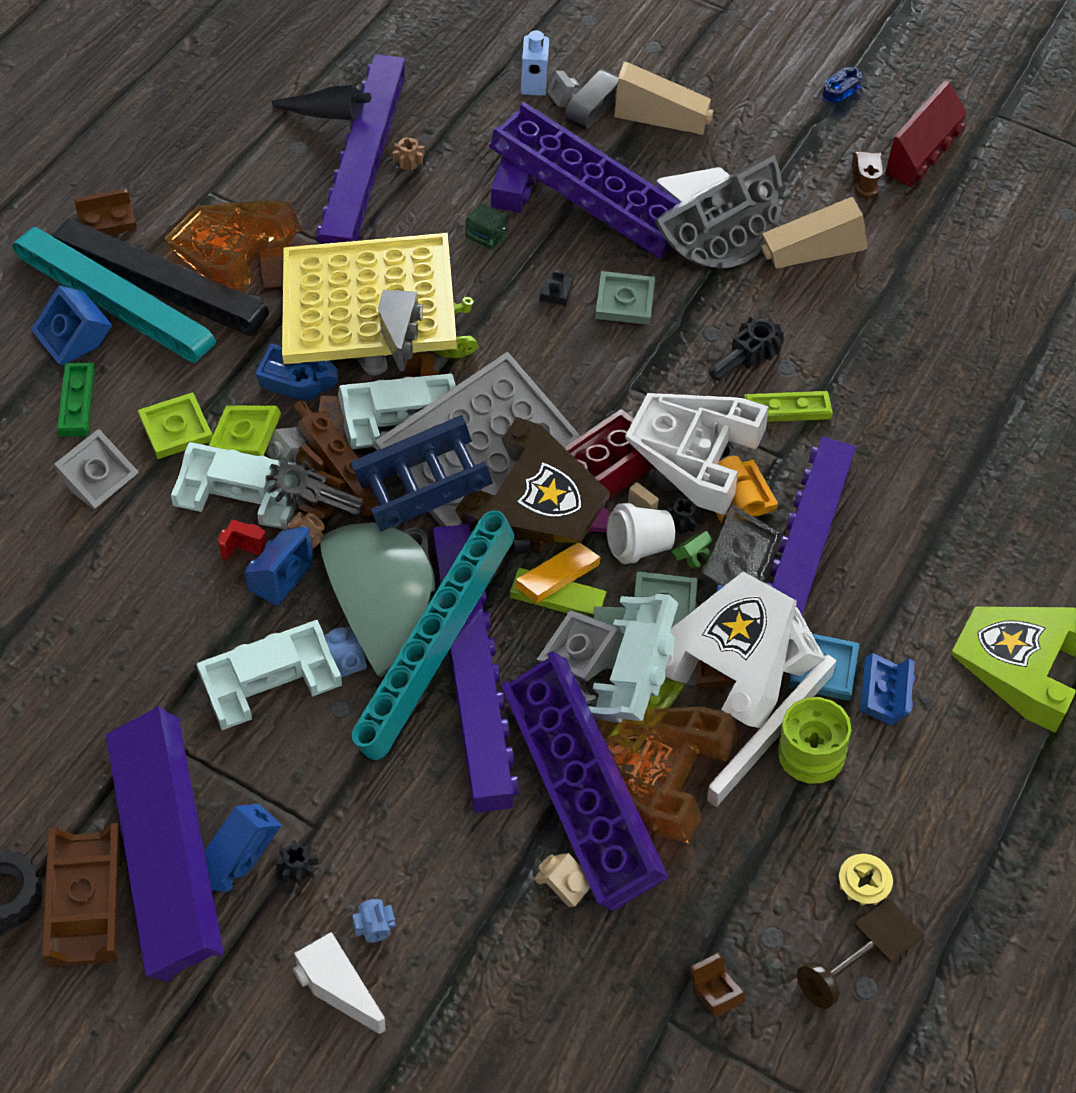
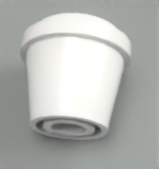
(639, 532)

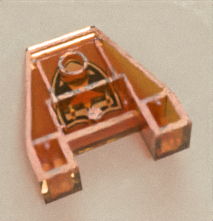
(224, 237)
(663, 757)

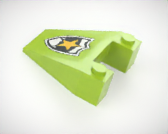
(1014, 653)

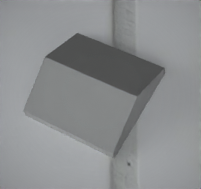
(95, 469)
(584, 644)

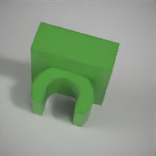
(692, 547)

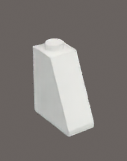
(686, 185)

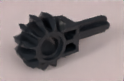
(753, 342)
(310, 487)

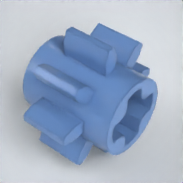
(373, 920)

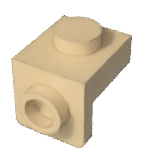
(564, 878)

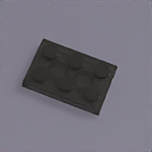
(740, 547)

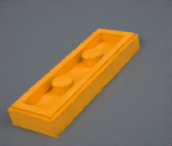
(557, 572)

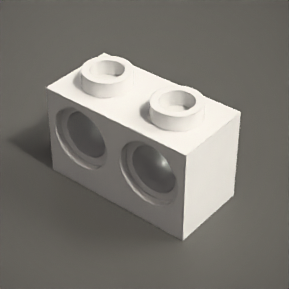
(802, 649)

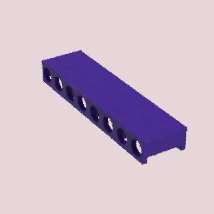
(584, 176)
(584, 783)
(163, 845)

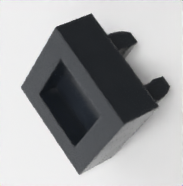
(556, 288)

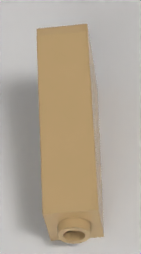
(660, 102)
(817, 236)

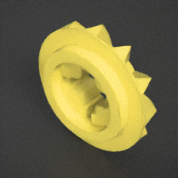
(863, 865)

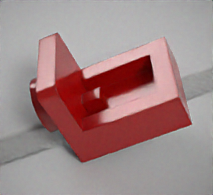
(241, 536)

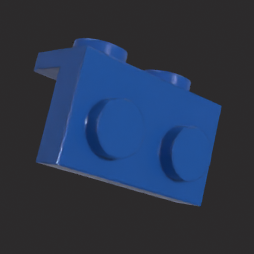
(887, 689)

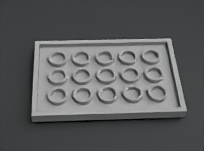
(489, 406)

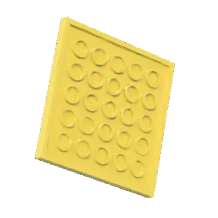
(337, 289)

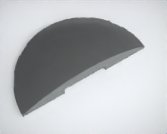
(727, 219)

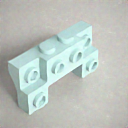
(386, 404)
(232, 476)
(640, 660)
(265, 665)

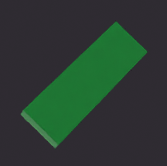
(76, 399)

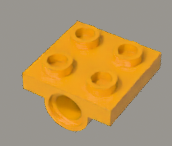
(751, 488)

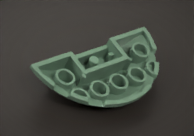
(380, 584)

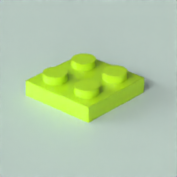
(174, 425)
(246, 429)

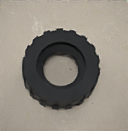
(29, 889)

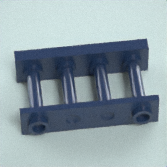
(414, 451)

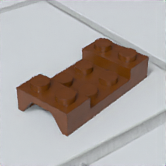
(81, 897)

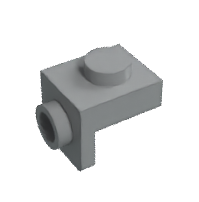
(285, 443)

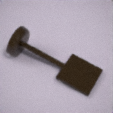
(884, 929)

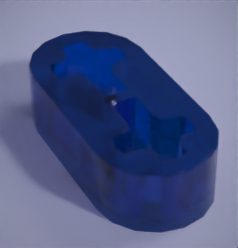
(839, 81)

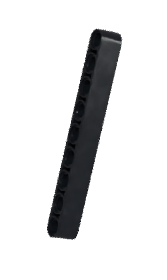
(166, 278)

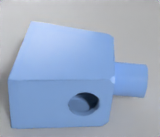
(535, 53)

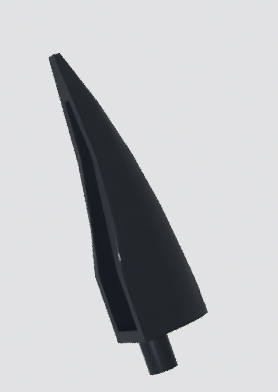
(329, 103)

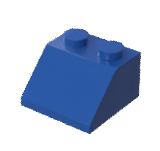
(70, 325)
(280, 565)

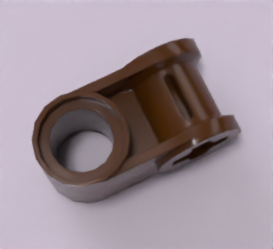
(867, 172)

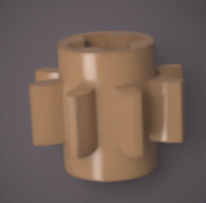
(408, 153)
(310, 521)

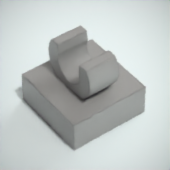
(562, 88)

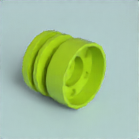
(814, 740)

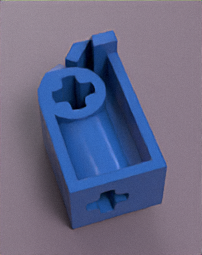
(295, 380)
(239, 844)

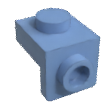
(346, 650)

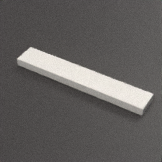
(767, 733)

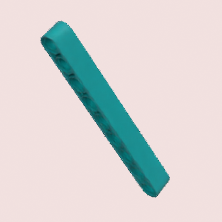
(114, 294)
(433, 647)

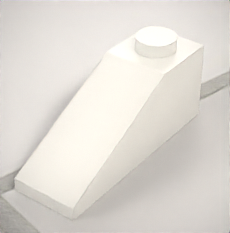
(335, 981)

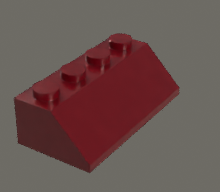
(926, 136)
(609, 454)

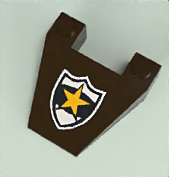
(544, 494)

